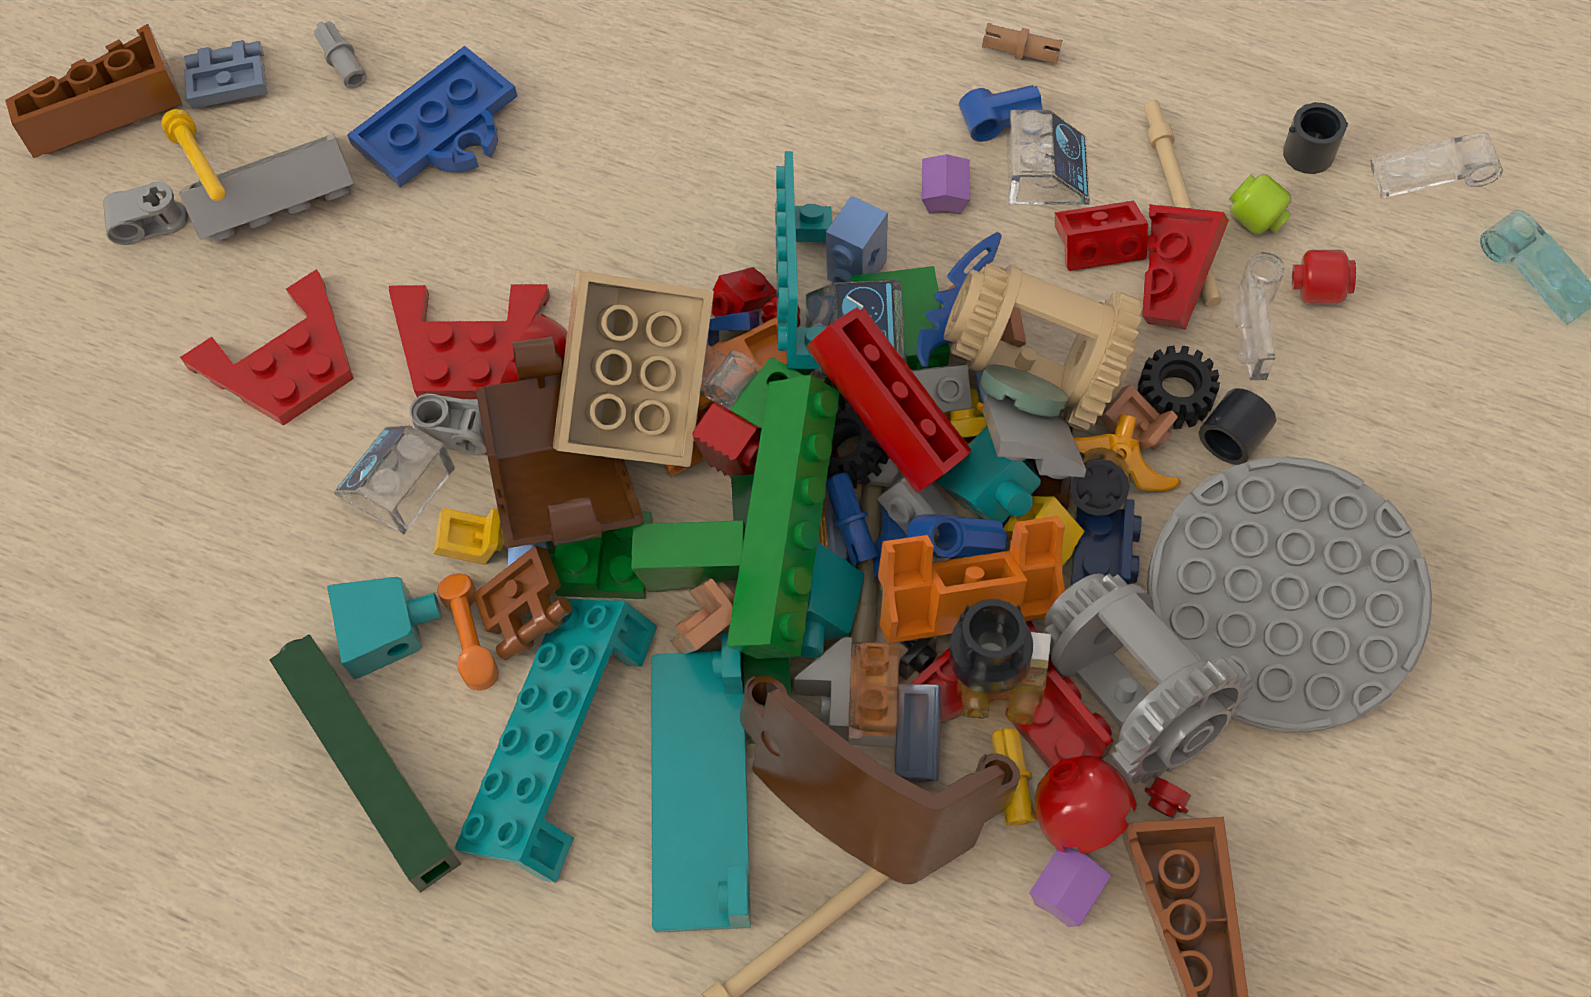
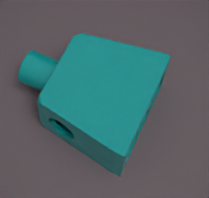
(989, 483)
(831, 600)
(378, 622)

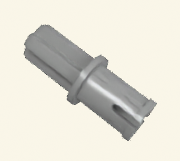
(340, 55)

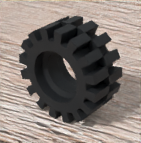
(1185, 367)
(864, 457)

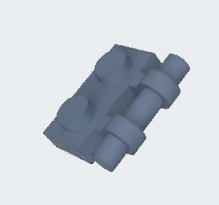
(225, 74)

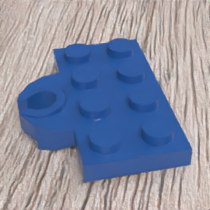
(437, 120)

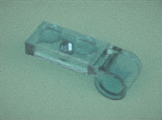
(1540, 262)

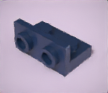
(1107, 544)

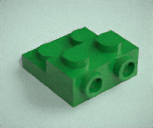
(599, 566)

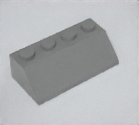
(268, 186)

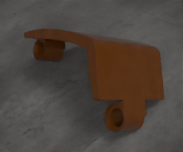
(537, 488)
(861, 802)

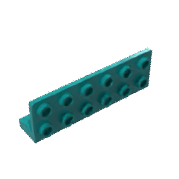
(794, 225)
(541, 732)
(699, 792)

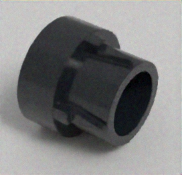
(984, 669)

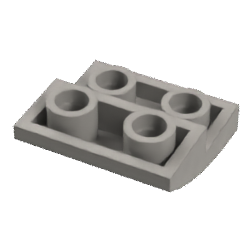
(1027, 435)

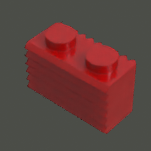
(727, 441)

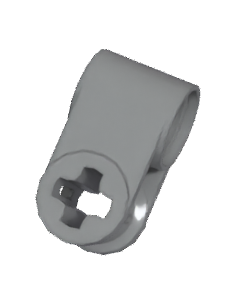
(140, 213)
(458, 423)

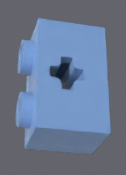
(856, 241)

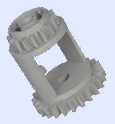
(1159, 726)

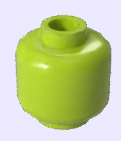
(1260, 204)

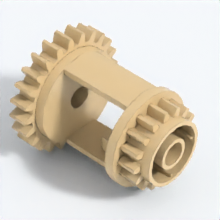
(1096, 358)

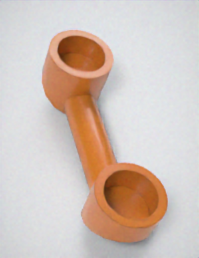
(475, 662)

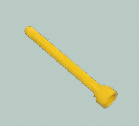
(181, 130)

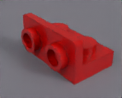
(1102, 235)
(1065, 725)

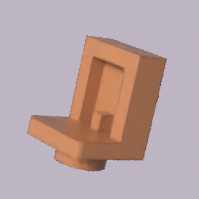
(1150, 426)

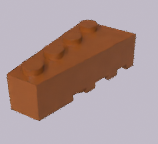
(95, 96)
(1191, 901)

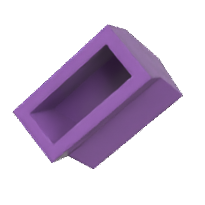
(945, 183)
(1069, 886)

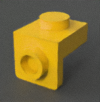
(468, 535)

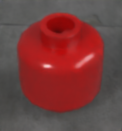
(1324, 276)

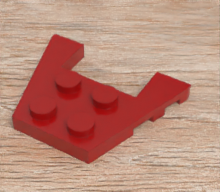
(460, 355)
(290, 369)

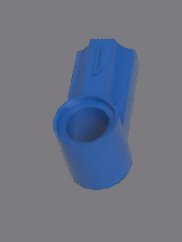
(989, 113)
(959, 535)

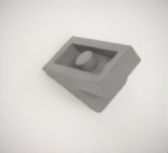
(830, 677)

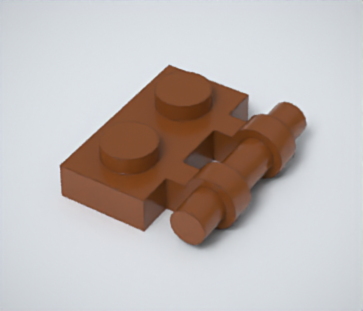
(514, 592)

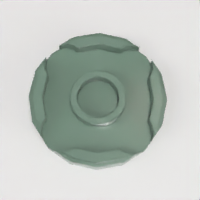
(1027, 390)

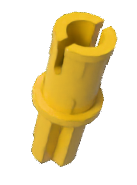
(1020, 809)

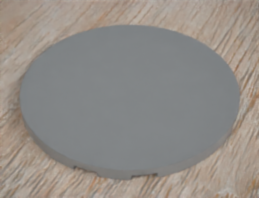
(1299, 585)

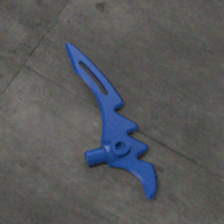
(932, 338)

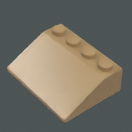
(632, 369)

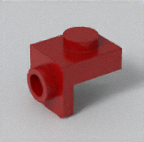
(741, 292)

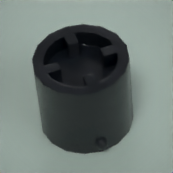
(1314, 138)
(1237, 426)
(1104, 484)

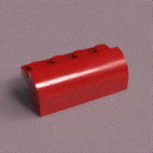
(888, 398)

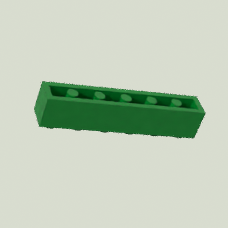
(784, 519)

